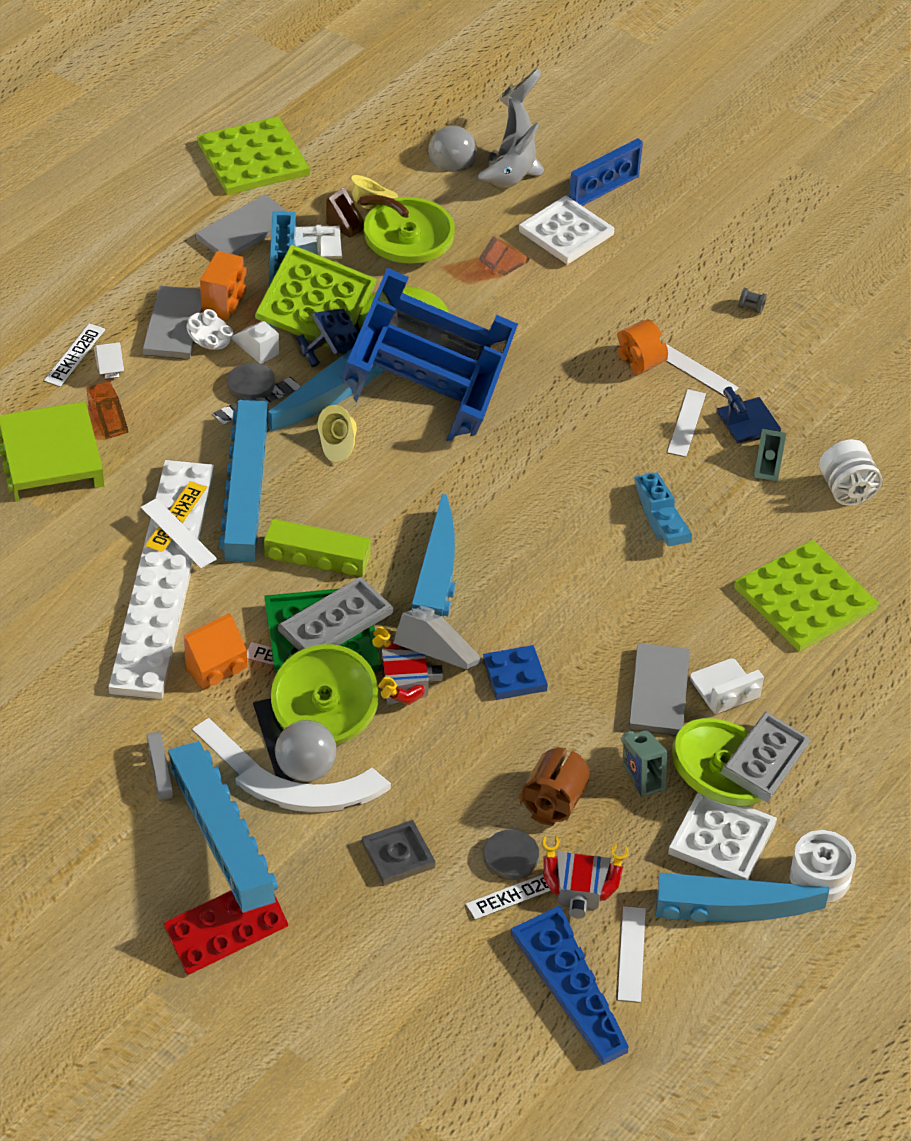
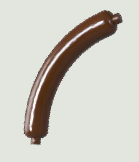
(383, 200)

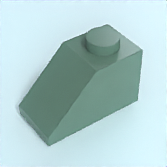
(770, 455)

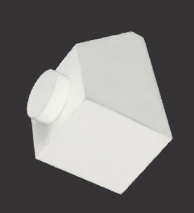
(258, 341)
(109, 359)

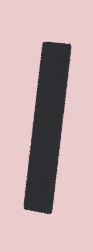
(270, 730)

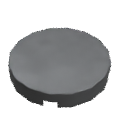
(250, 381)
(511, 854)

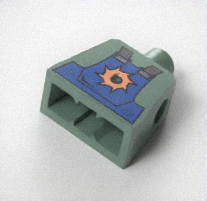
(644, 762)

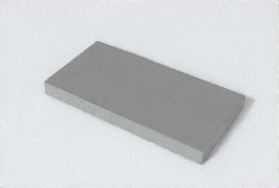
(241, 228)
(167, 327)
(337, 616)
(659, 689)
(766, 756)

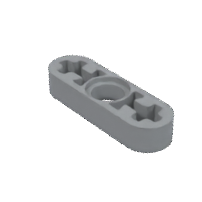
(159, 766)

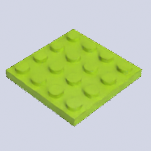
(253, 155)
(311, 285)
(806, 595)

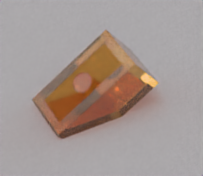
(502, 257)
(106, 409)

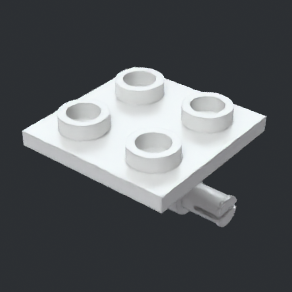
(320, 240)

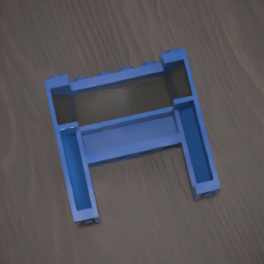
(431, 351)

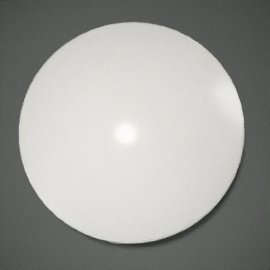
(209, 330)

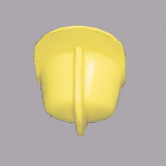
(364, 187)
(336, 433)

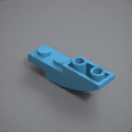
(660, 510)

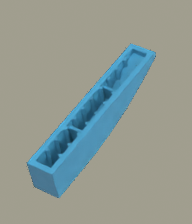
(282, 236)
(316, 395)
(437, 570)
(733, 899)

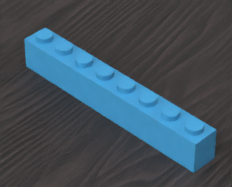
(246, 481)
(222, 827)

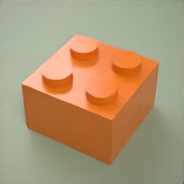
(223, 284)

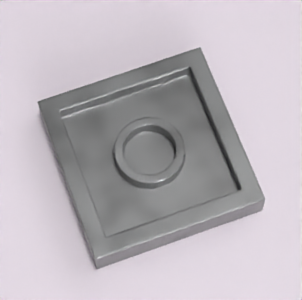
(398, 852)

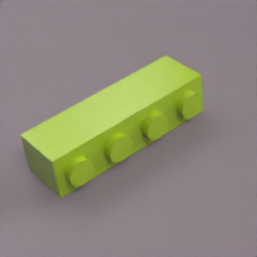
(317, 547)

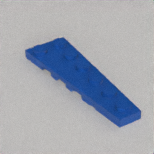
(562, 966)

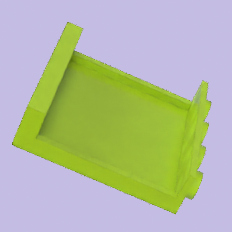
(49, 447)

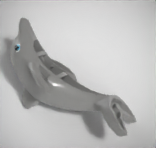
(518, 146)

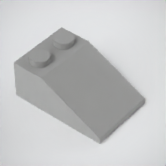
(434, 637)

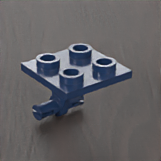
(336, 331)
(746, 417)

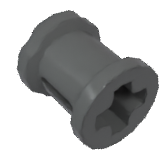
(752, 300)

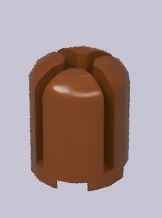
(555, 784)

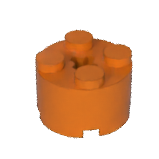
(642, 346)

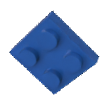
(515, 672)

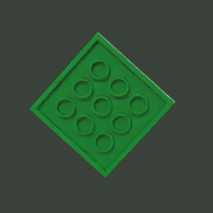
(284, 606)

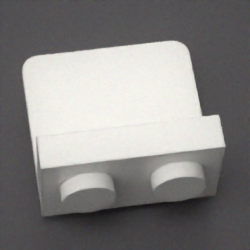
(727, 685)

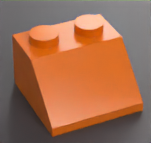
(215, 652)

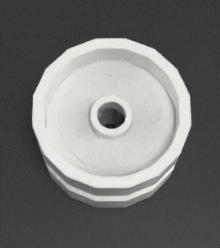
(823, 861)

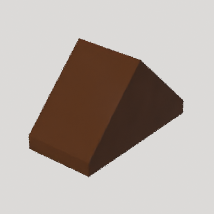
(343, 213)

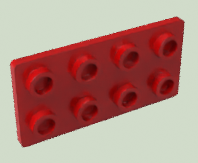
(220, 929)

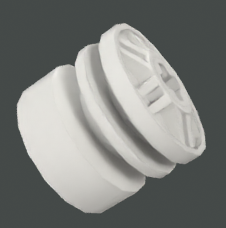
(850, 472)

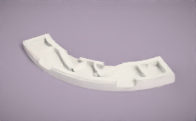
(312, 797)

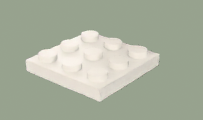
(566, 229)
(722, 837)

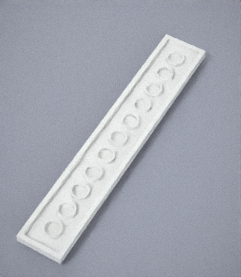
(159, 593)

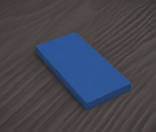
(606, 173)

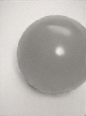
(452, 148)
(305, 750)

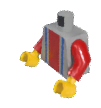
(403, 671)
(581, 879)

